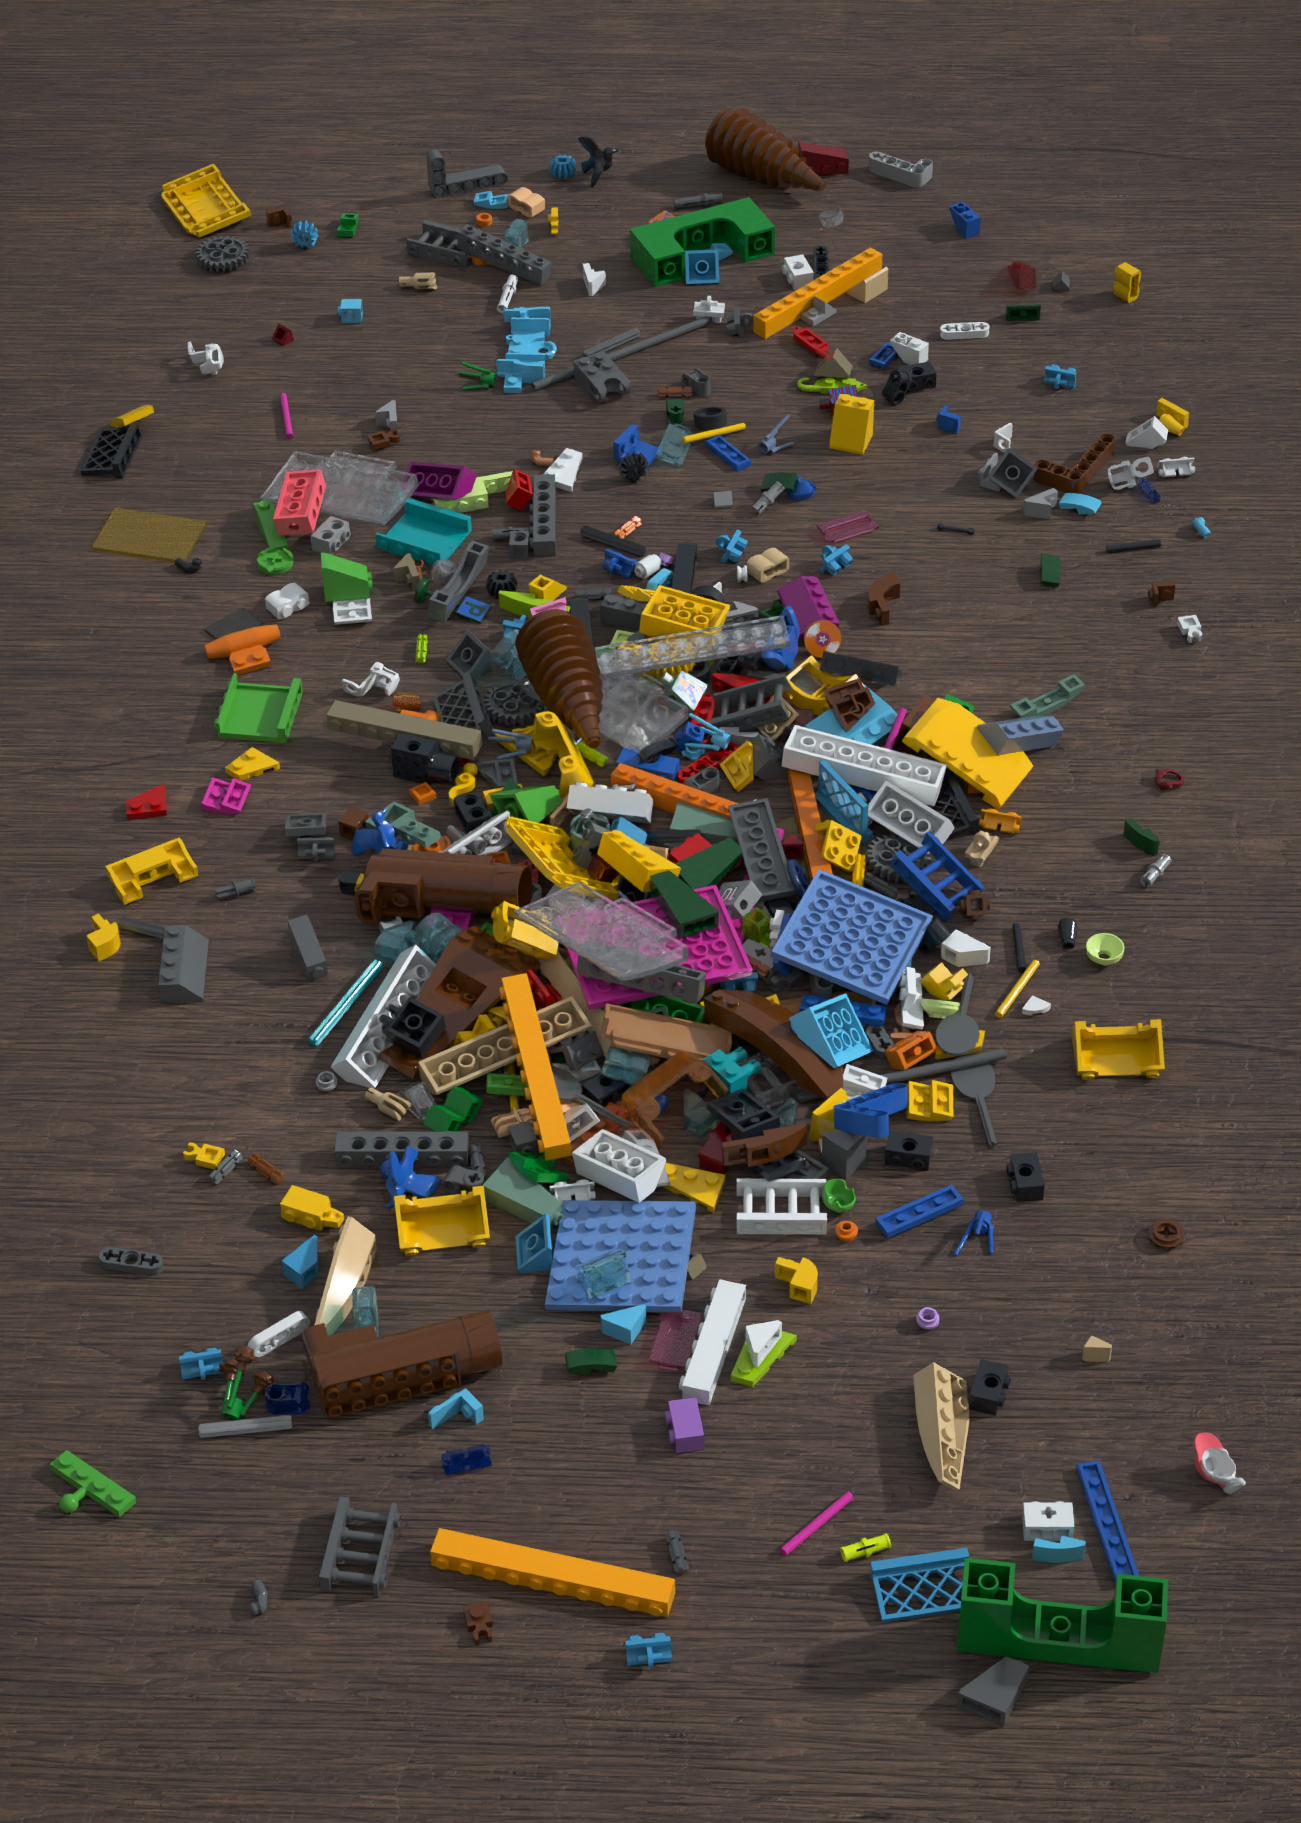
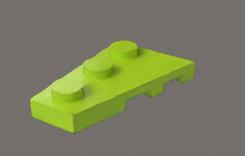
(747, 1374)

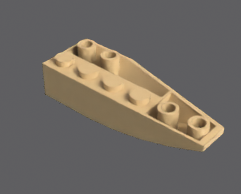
(348, 1270)
(942, 1421)

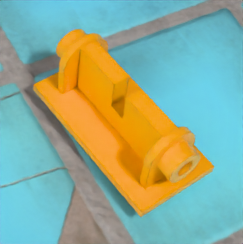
(1009, 821)

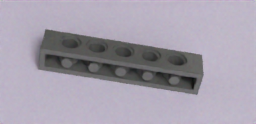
(504, 255)
(543, 515)
(692, 980)
(374, 1148)

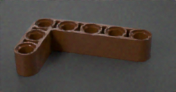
(1076, 478)

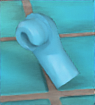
(1199, 525)

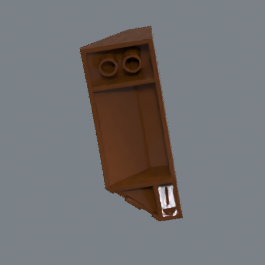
(769, 1030)

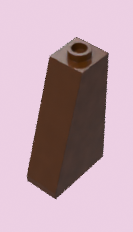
(913, 717)

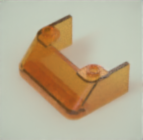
(640, 1101)

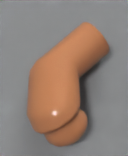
(540, 461)

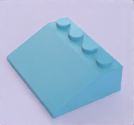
(870, 729)
(832, 1031)

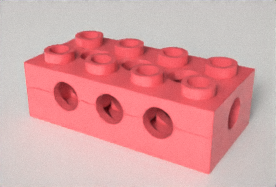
(299, 502)

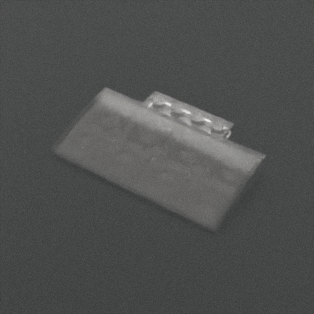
(356, 485)
(637, 701)
(607, 932)

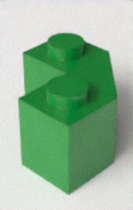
(459, 1108)

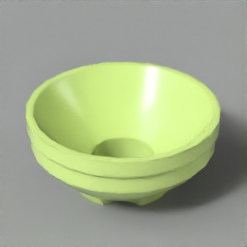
(1105, 944)
(939, 1008)

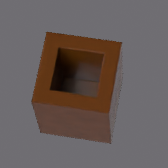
(351, 822)

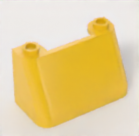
(555, 739)
(1118, 1050)
(442, 1222)

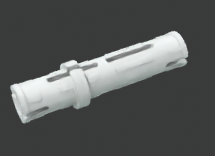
(508, 290)

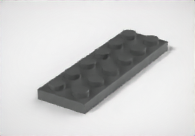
(761, 848)

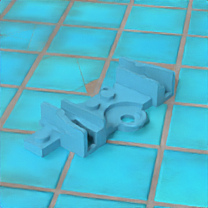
(527, 337)

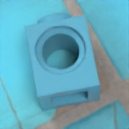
(356, 311)

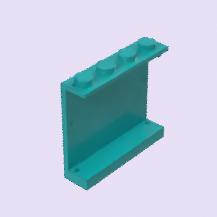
(426, 532)

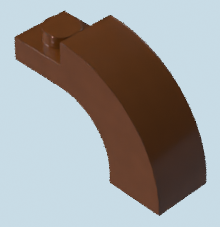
(880, 592)

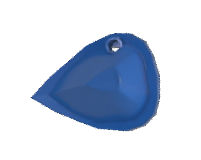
(803, 490)

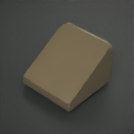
(695, 1265)

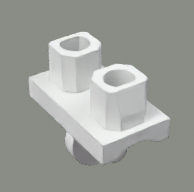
(709, 308)

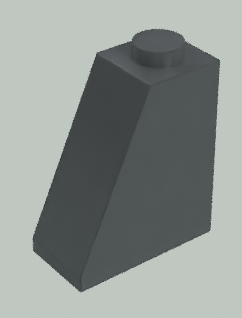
(307, 948)
(995, 1690)

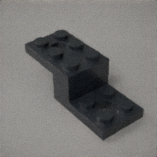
(748, 1119)

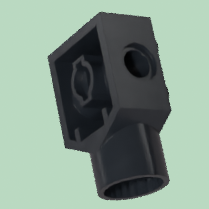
(422, 760)

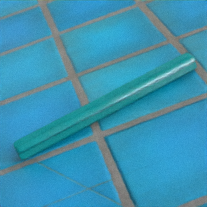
(345, 1003)

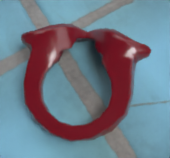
(1168, 784)

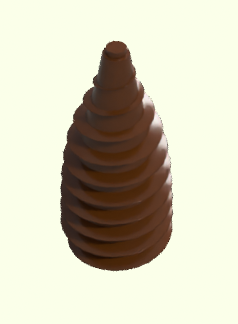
(758, 151)
(563, 670)

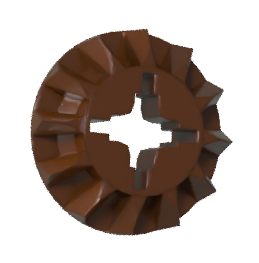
(1174, 1230)

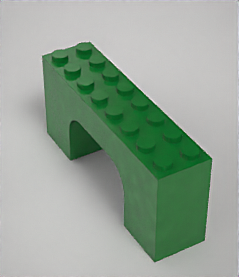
(662, 245)
(1114, 1635)

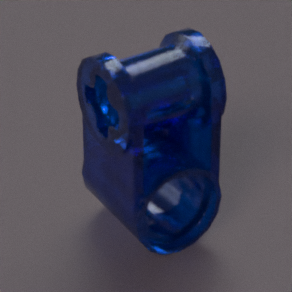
(285, 1398)

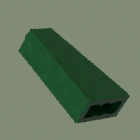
(710, 864)
(682, 905)

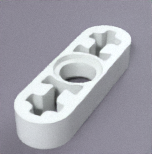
(973, 330)
(289, 1328)

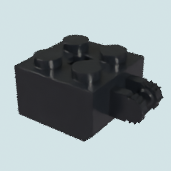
(413, 1027)

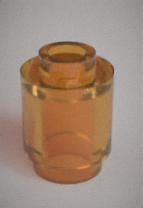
(407, 701)

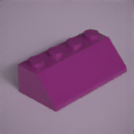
(442, 480)
(807, 601)

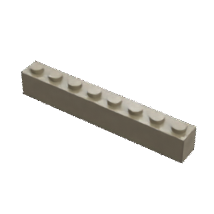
(387, 725)

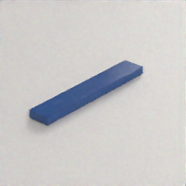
(1106, 1519)

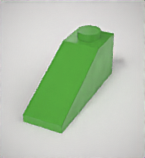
(264, 515)

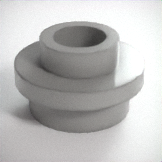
(326, 1081)

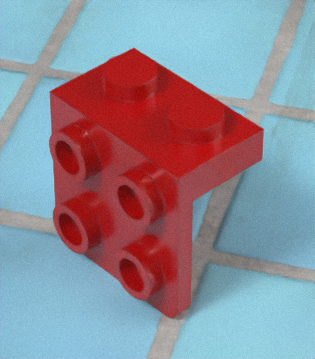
(542, 995)

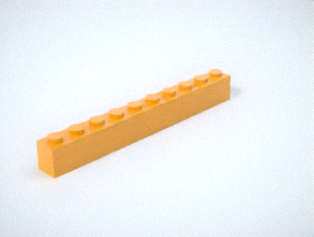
(825, 288)
(536, 1067)
(553, 1572)

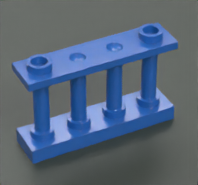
(931, 892)

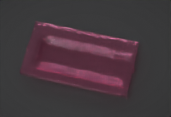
(847, 526)
(675, 1339)

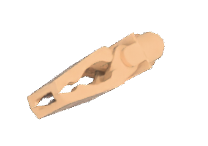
(522, 1115)

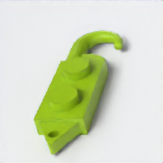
(825, 384)

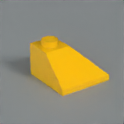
(823, 1116)

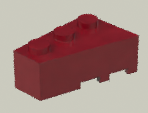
(823, 159)

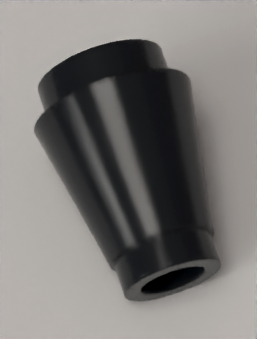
(1067, 930)

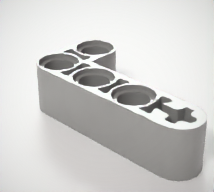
(901, 171)

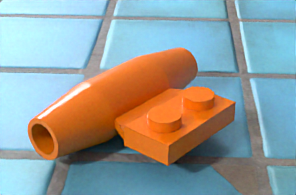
(245, 648)

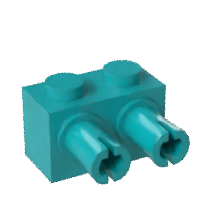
(729, 1072)

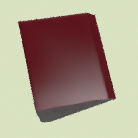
(283, 335)
(793, 847)

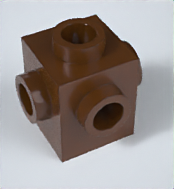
(981, 900)

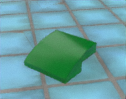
(537, 1168)

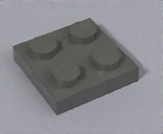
(305, 824)

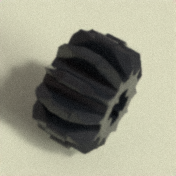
(633, 466)
(501, 582)

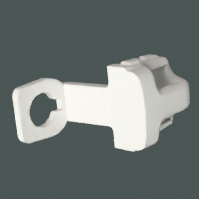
(212, 356)
(1129, 473)
(377, 678)

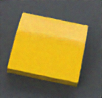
(131, 416)
(636, 593)
(930, 1101)

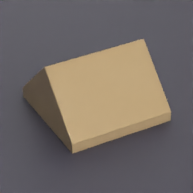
(870, 286)

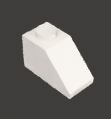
(1148, 434)

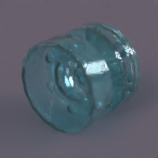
(506, 656)
(434, 934)

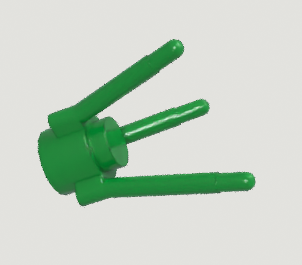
(486, 377)

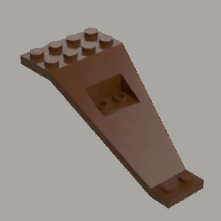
(462, 989)

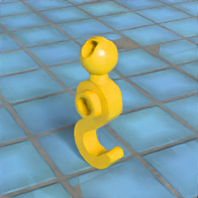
(464, 782)

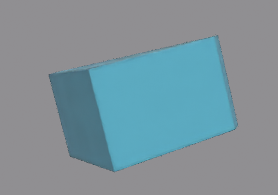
(624, 1323)

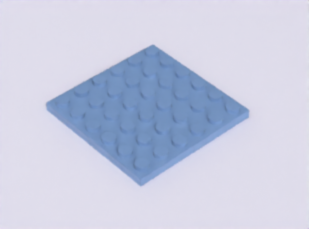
(852, 936)
(656, 1249)

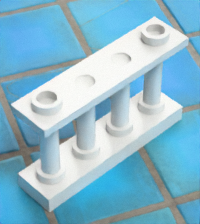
(781, 1223)

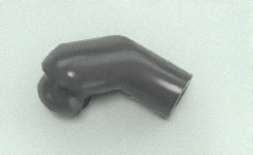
(261, 1594)

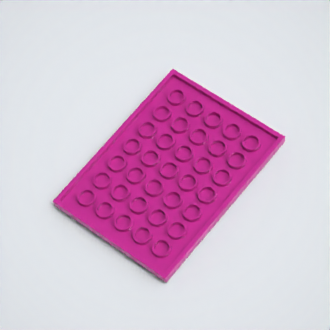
(711, 951)

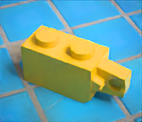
(309, 1209)

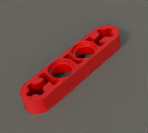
(705, 762)

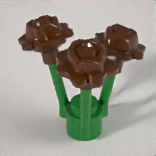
(234, 1369)

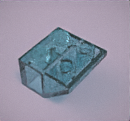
(604, 1273)

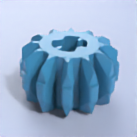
(562, 166)
(298, 236)

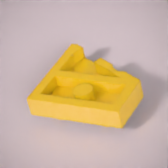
(739, 766)

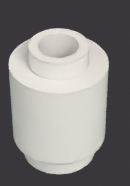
(647, 566)

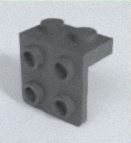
(578, 1049)

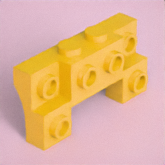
(149, 866)

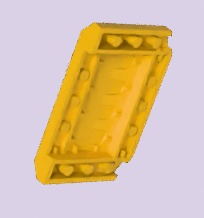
(203, 202)
(952, 738)
(551, 855)

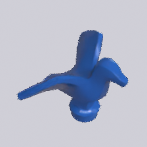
(377, 838)
(402, 1177)

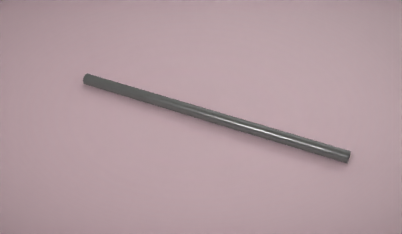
(627, 351)

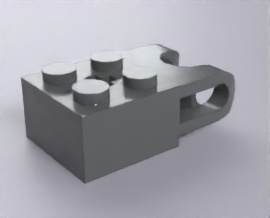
(600, 375)

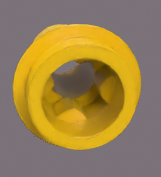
(1171, 424)

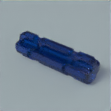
(1149, 490)

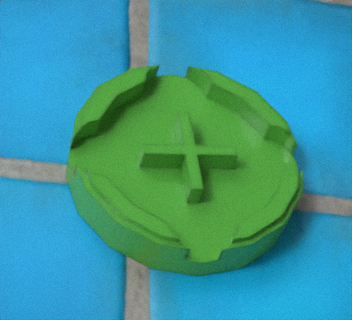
(274, 561)

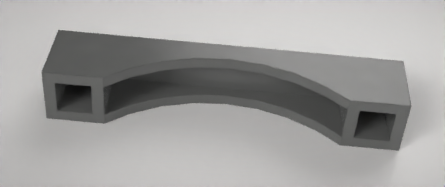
(446, 599)

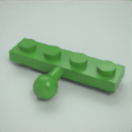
(505, 1084)
(89, 1483)

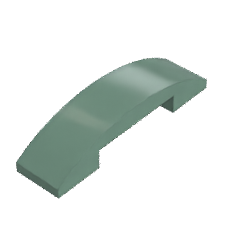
(1050, 701)

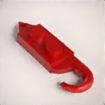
(811, 341)
(705, 710)

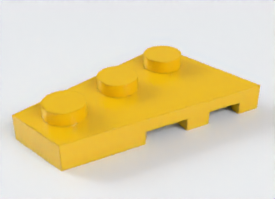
(696, 1184)

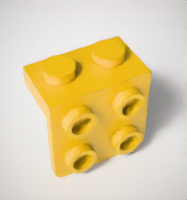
(839, 845)

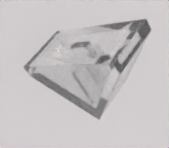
(419, 1097)

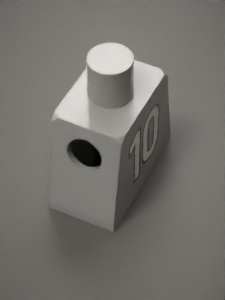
(739, 897)

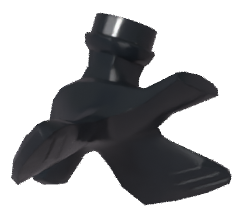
(599, 159)

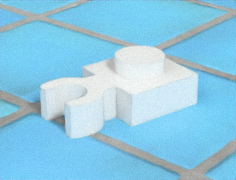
(1190, 626)
(775, 925)

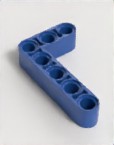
(871, 1111)

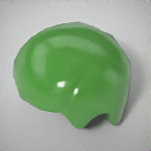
(838, 1196)

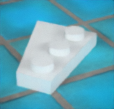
(566, 469)

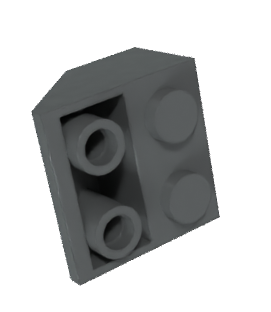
(768, 759)

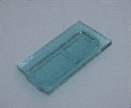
(671, 447)

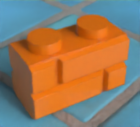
(910, 1050)

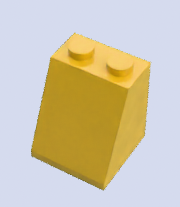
(852, 424)

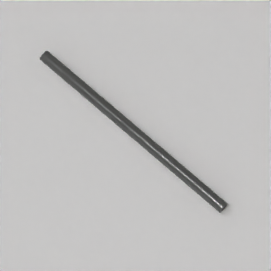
(927, 1070)

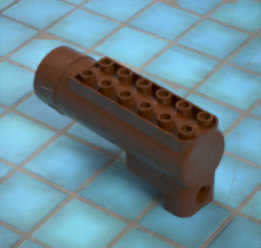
(411, 881)
(365, 1371)

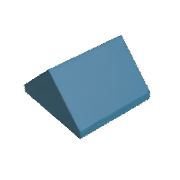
(701, 267)
(534, 1246)

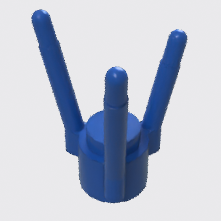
(980, 1224)

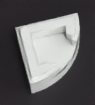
(1035, 1006)

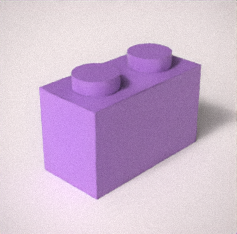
(685, 1424)

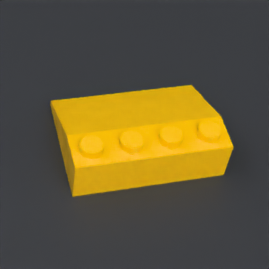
(679, 612)

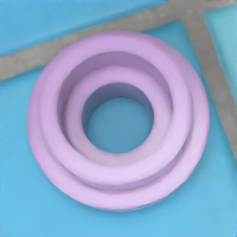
(666, 559)
(927, 1318)

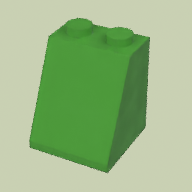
(344, 579)
(528, 802)

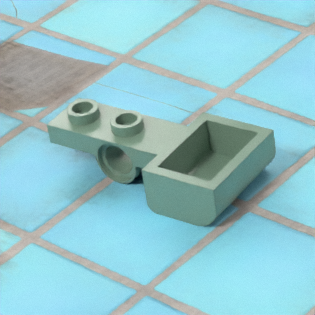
(407, 826)

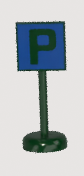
(469, 608)

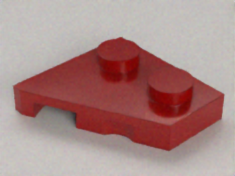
(147, 804)

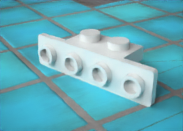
(911, 999)

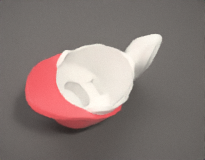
(1215, 1464)

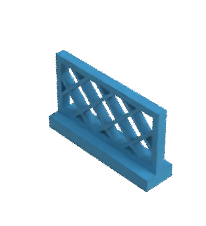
(842, 802)
(916, 1566)

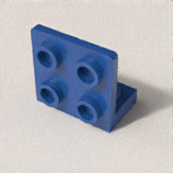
(630, 442)

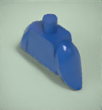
(783, 657)

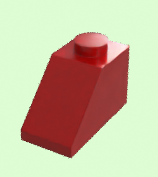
(518, 490)

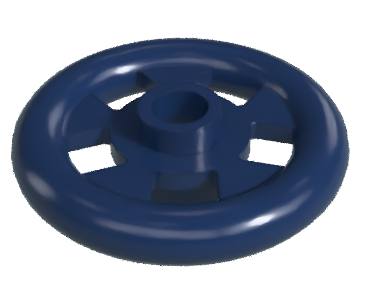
(797, 877)

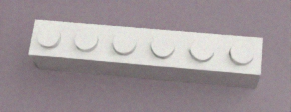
(713, 1342)

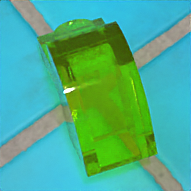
(757, 926)

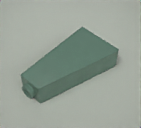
(712, 826)
(520, 1195)

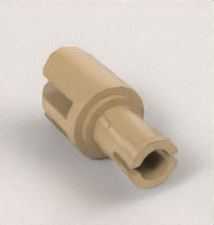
(420, 281)
(388, 1103)

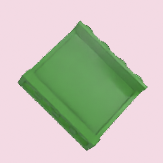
(258, 711)

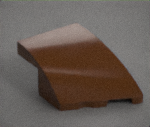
(849, 702)

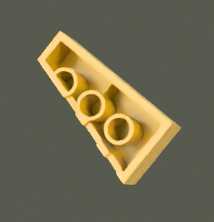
(633, 859)

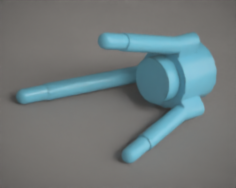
(719, 736)

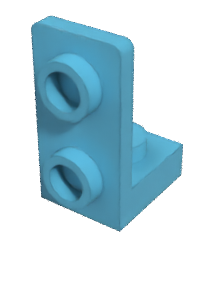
(461, 1401)

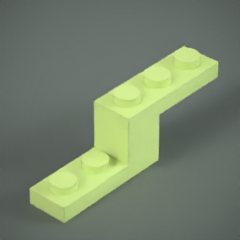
(478, 497)

